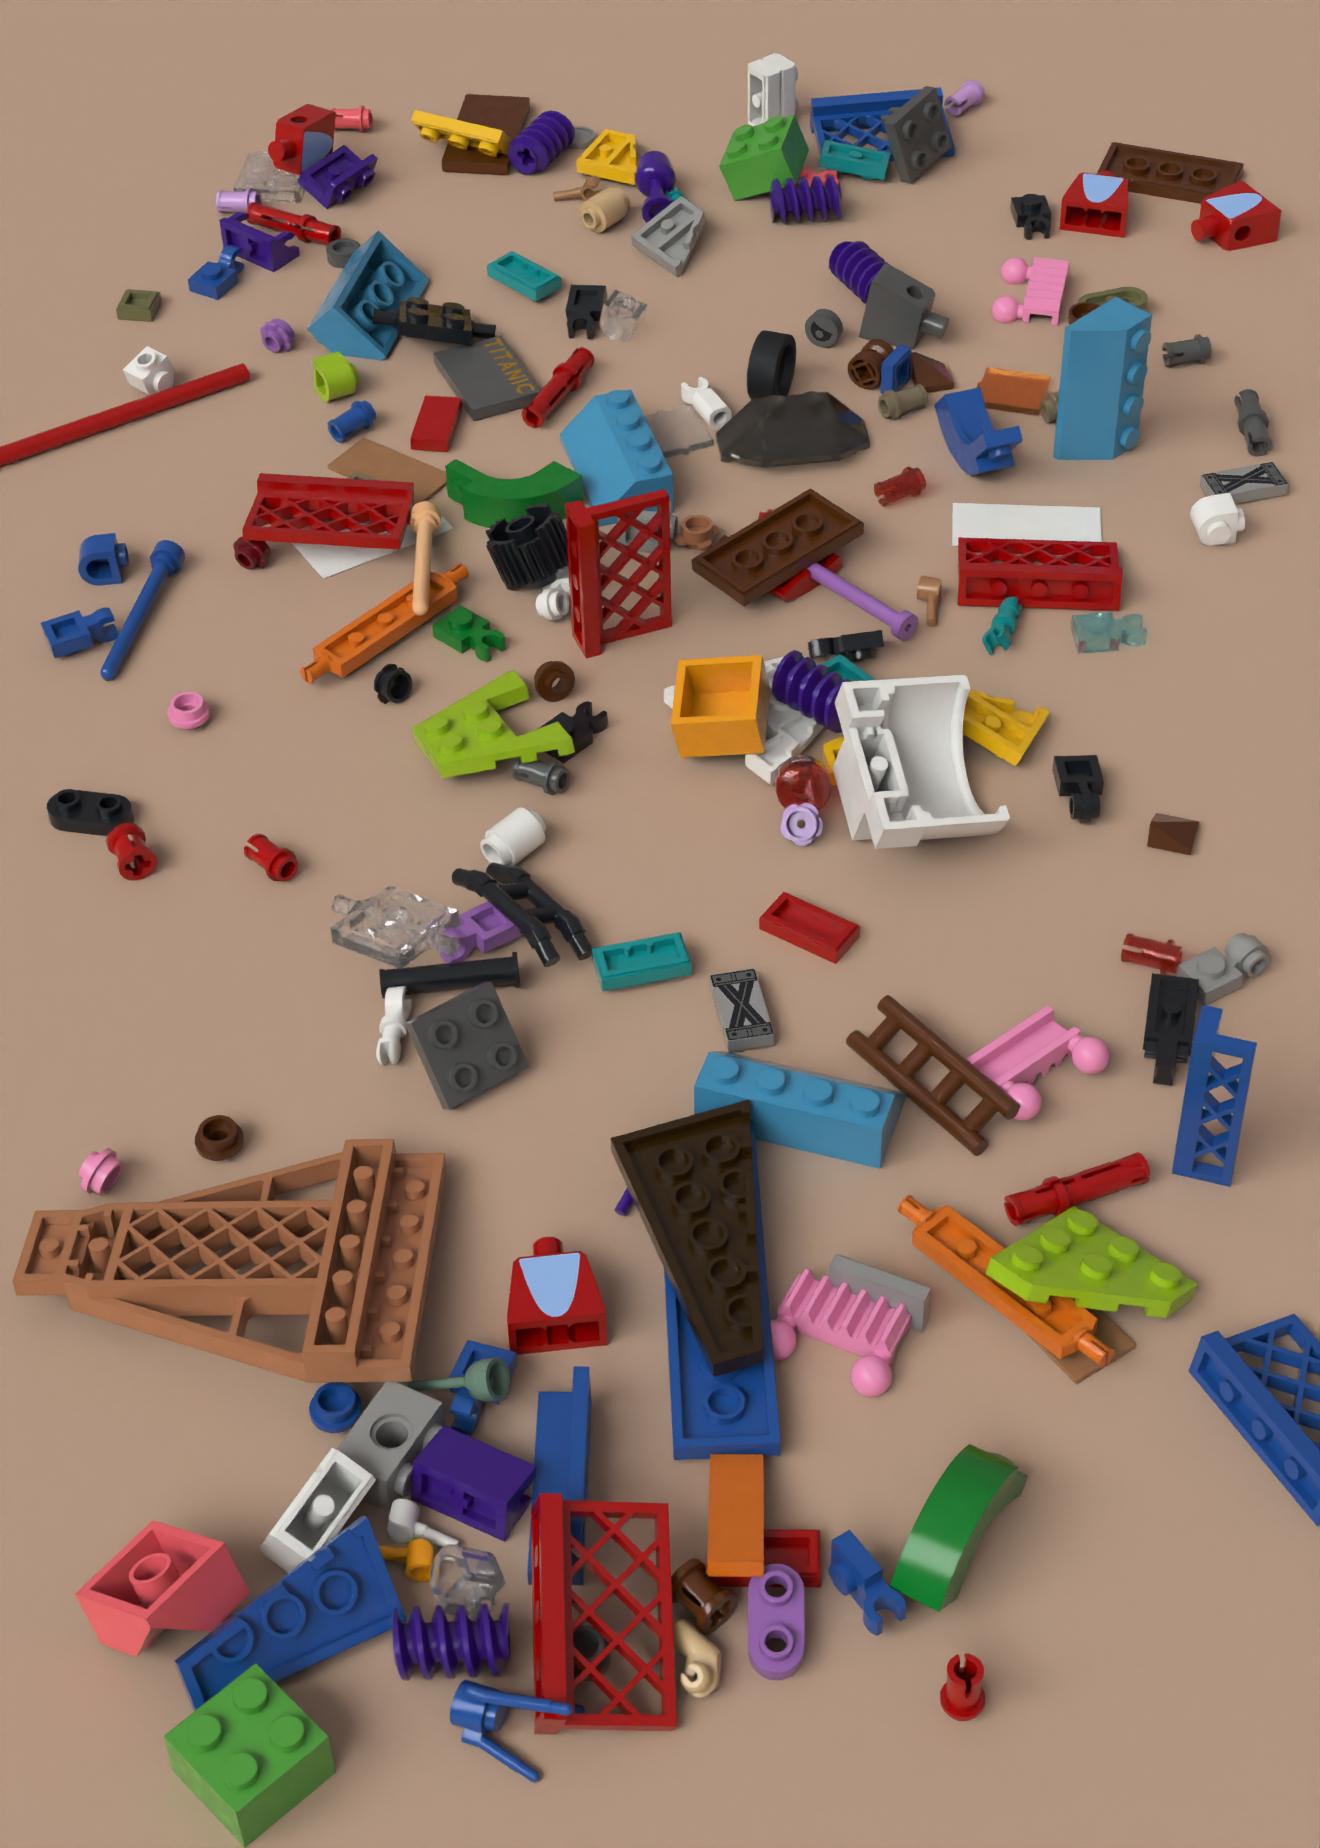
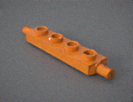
(381, 627)
(965, 1255)

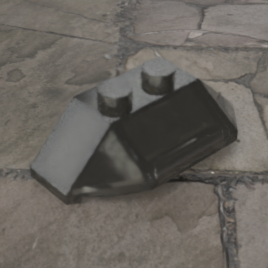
(792, 431)

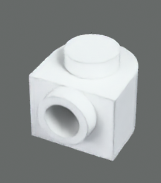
(150, 372)
(1217, 519)

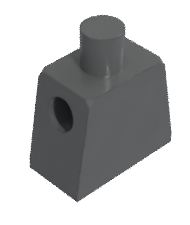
(900, 310)

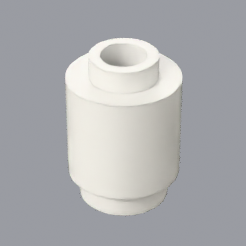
(513, 837)

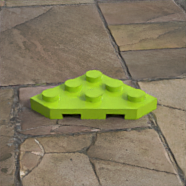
(1090, 1263)

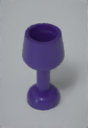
(652, 179)

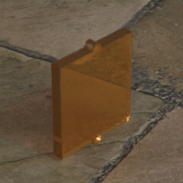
(1013, 390)

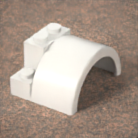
(905, 762)

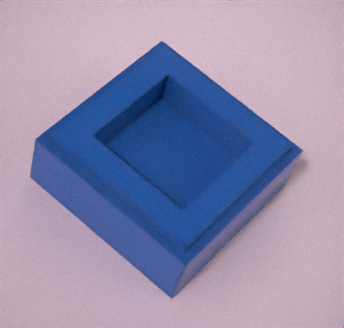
(896, 369)

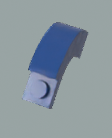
(971, 434)

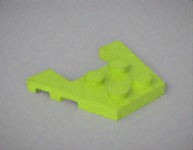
(473, 735)

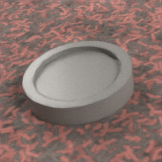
(583, 138)

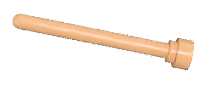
(424, 521)

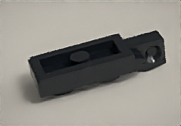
(1169, 1023)

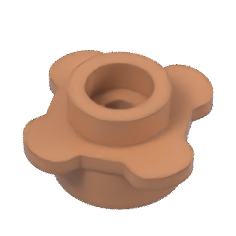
(697, 532)

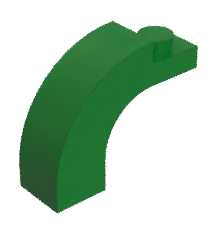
(492, 499)
(953, 1524)

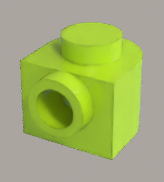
(334, 376)

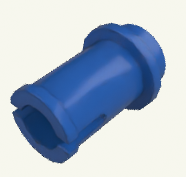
(359, 416)

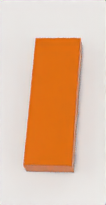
(736, 1516)

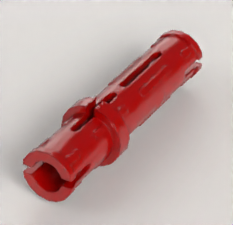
(264, 215)
(565, 378)
(1060, 1194)

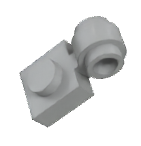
(1224, 974)

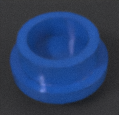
(335, 1407)

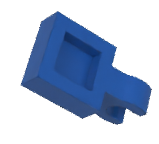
(217, 278)
(73, 632)
(464, 1405)
(860, 1575)

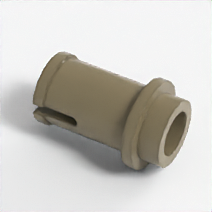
(893, 403)

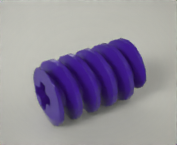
(541, 142)
(805, 198)
(855, 266)
(808, 689)
(451, 1642)

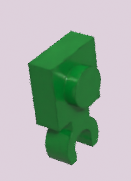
(466, 630)

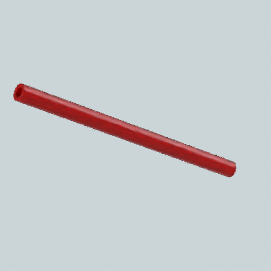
(123, 414)

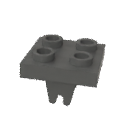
(917, 134)
(467, 1045)

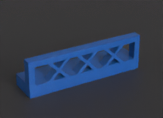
(1202, 1107)
(564, 1452)

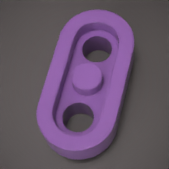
(776, 1618)

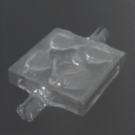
(394, 926)

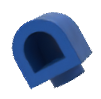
(102, 559)

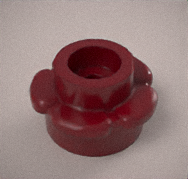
(251, 553)

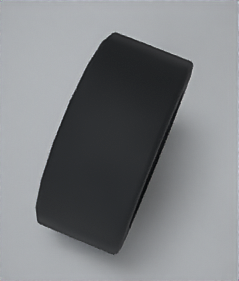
(771, 364)

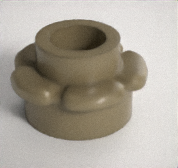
(1049, 406)

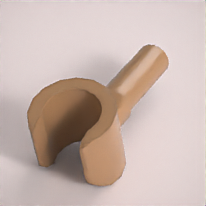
(581, 192)
(929, 590)

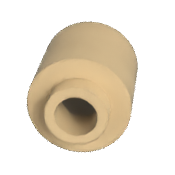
(604, 209)

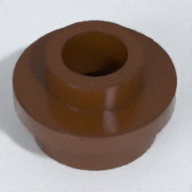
(547, 674)
(219, 1138)

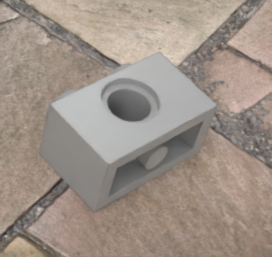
(392, 1419)

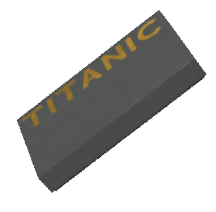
(486, 377)

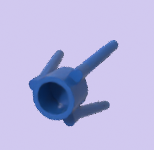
(485, 1709)

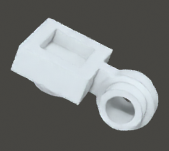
(555, 597)

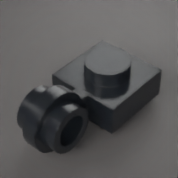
(1082, 781)

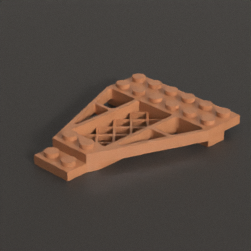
(359, 1295)

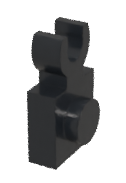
(1032, 214)
(584, 308)
(857, 645)
(580, 728)

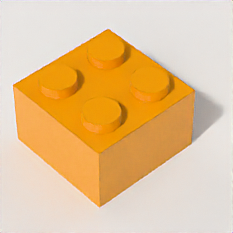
(720, 706)

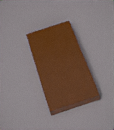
(492, 111)
(1169, 172)
(777, 547)

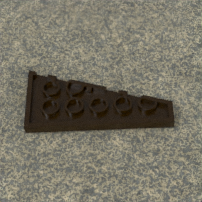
(699, 1210)

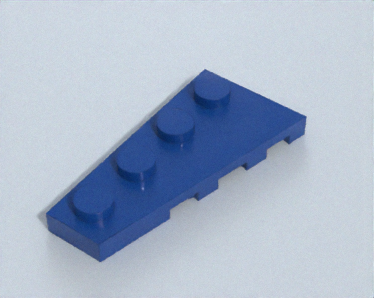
(303, 1618)

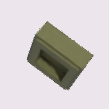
(138, 305)

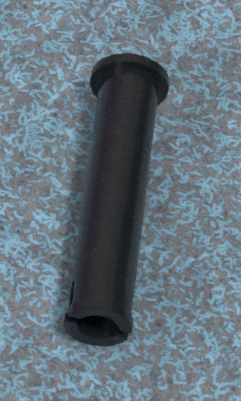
(452, 975)

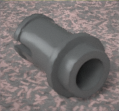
(1187, 350)
(550, 776)

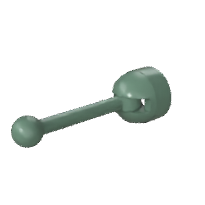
(485, 1379)

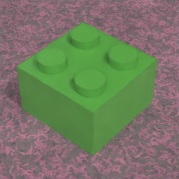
(763, 154)
(250, 1754)

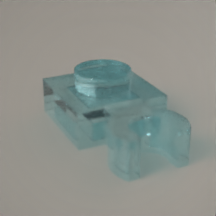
(1103, 634)

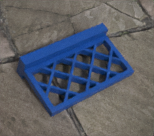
(857, 112)
(1257, 1415)

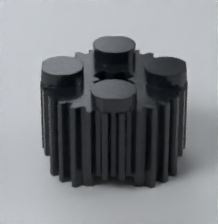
(529, 547)

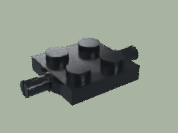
(433, 322)

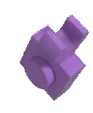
(482, 928)

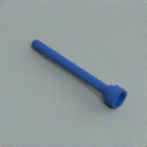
(165, 561)

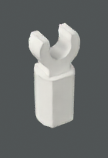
(706, 403)

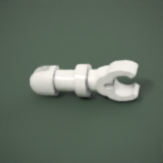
(393, 1025)

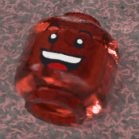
(802, 781)

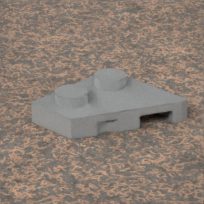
(671, 235)

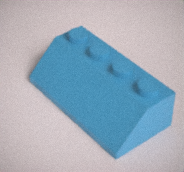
(371, 279)
(1102, 382)
(615, 451)
(803, 1106)

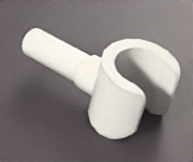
(404, 1525)

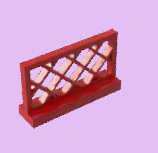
(324, 498)
(585, 569)
(1050, 585)
(553, 1616)

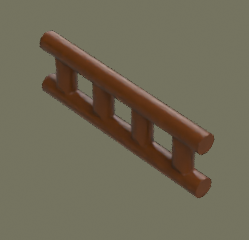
(933, 1102)

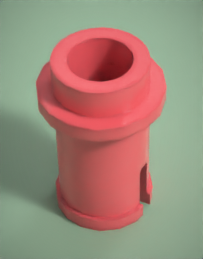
(353, 118)

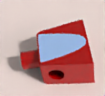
(302, 138)
(1096, 205)
(1237, 218)
(554, 1301)

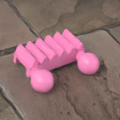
(1044, 291)
(1030, 1050)
(845, 1322)

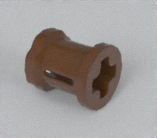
(702, 1596)

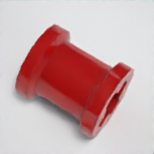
(131, 851)

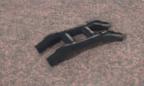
(518, 886)

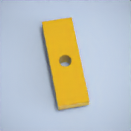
(461, 133)

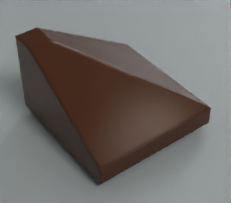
(929, 373)
(1172, 833)

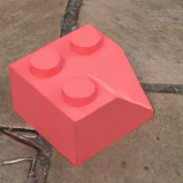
(160, 1584)

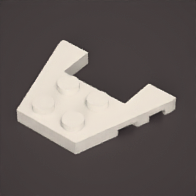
(786, 728)

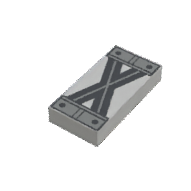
(1246, 483)
(741, 1010)

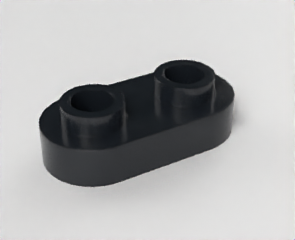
(88, 811)

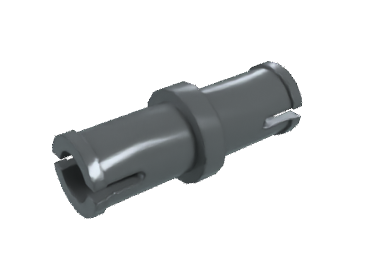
(1253, 422)

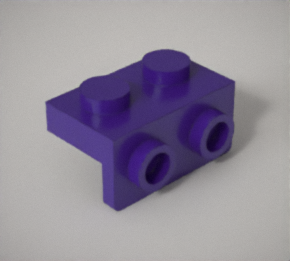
(337, 176)

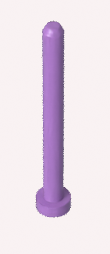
(901, 624)

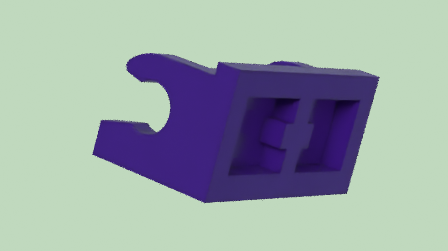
(256, 245)
(472, 1482)

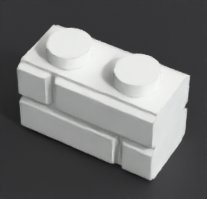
(771, 88)
(317, 1510)

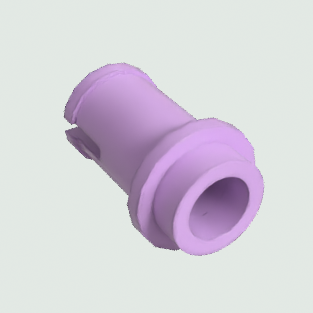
(969, 94)
(236, 200)

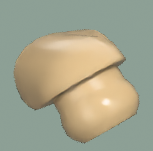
(702, 1659)

